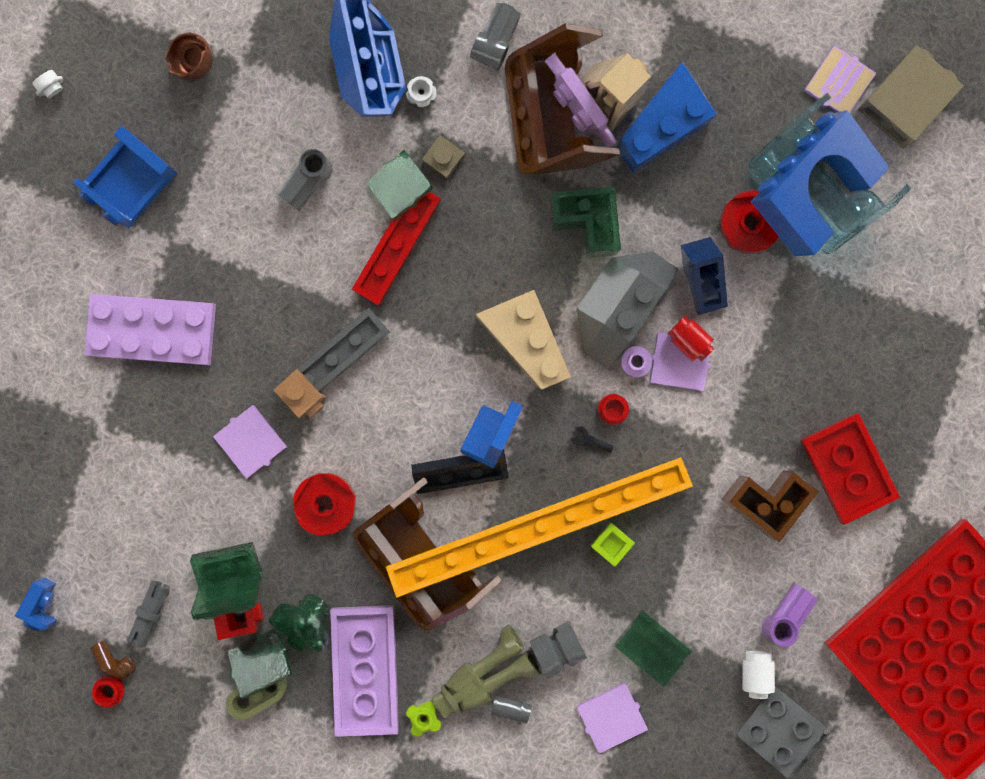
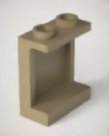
(911, 97)

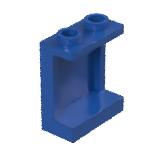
(126, 180)

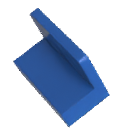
(490, 434)

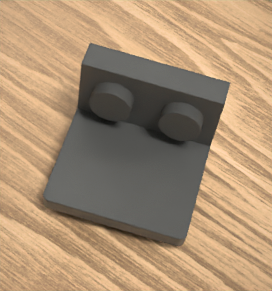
(784, 734)

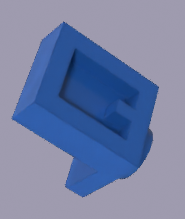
(37, 599)

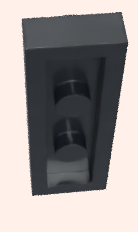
(457, 472)

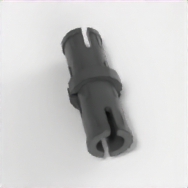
(148, 613)

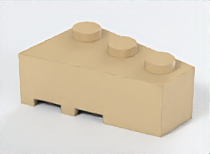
(617, 86)
(527, 337)

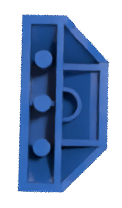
(365, 58)

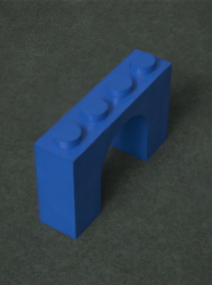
(785, 196)

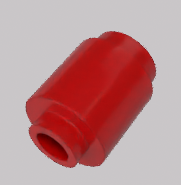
(691, 339)

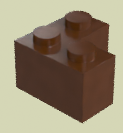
(773, 509)

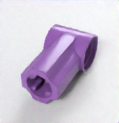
(792, 612)

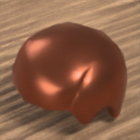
(189, 56)

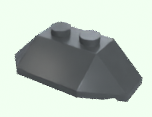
(621, 303)

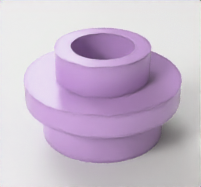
(633, 371)

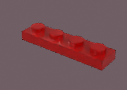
(394, 250)

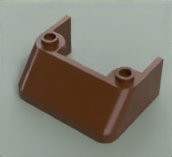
(539, 122)
(396, 536)

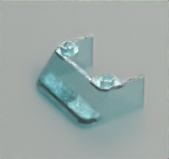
(843, 214)

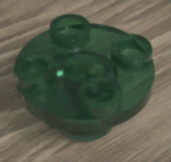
(303, 623)

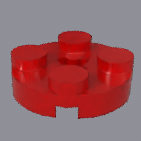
(740, 236)
(307, 507)

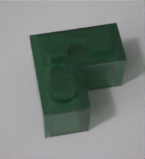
(594, 212)

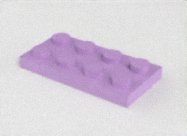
(150, 329)
(364, 670)

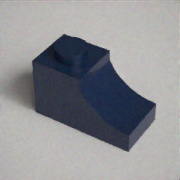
(706, 275)

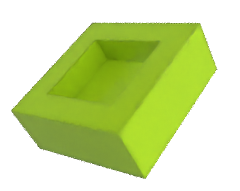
(612, 544)

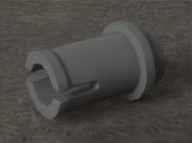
(511, 709)

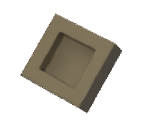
(443, 157)

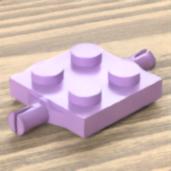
(573, 94)

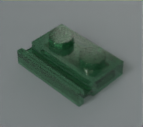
(652, 648)

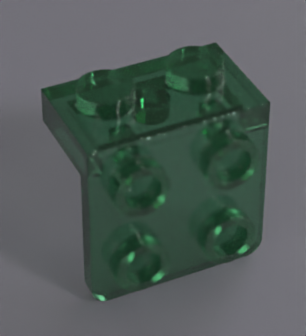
(226, 581)

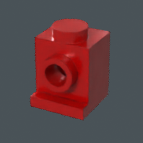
(231, 626)

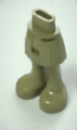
(469, 688)

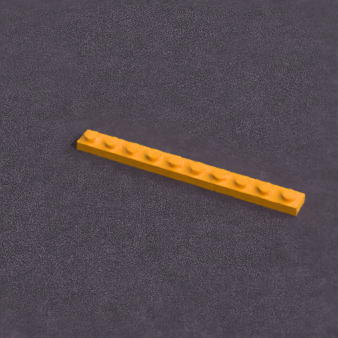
(538, 527)

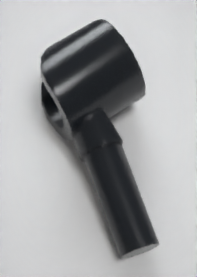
(590, 440)

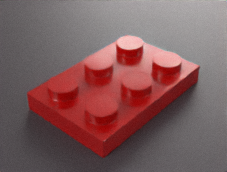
(850, 468)

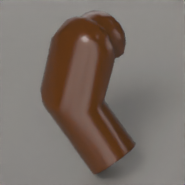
(110, 665)

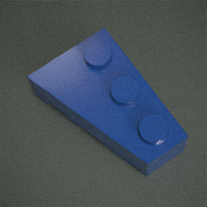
(666, 121)

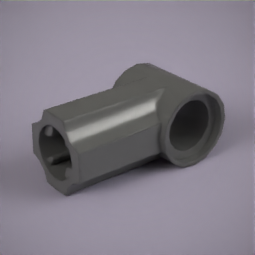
(492, 44)
(302, 182)

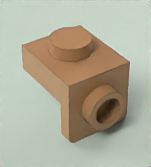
(300, 395)

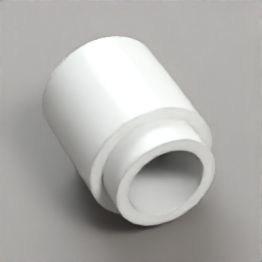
(758, 674)

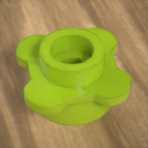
(416, 712)

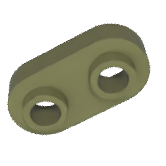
(257, 701)

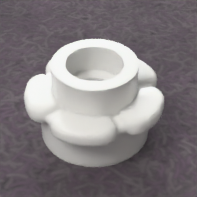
(48, 84)
(417, 84)

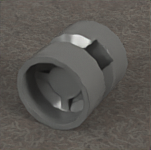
(558, 649)

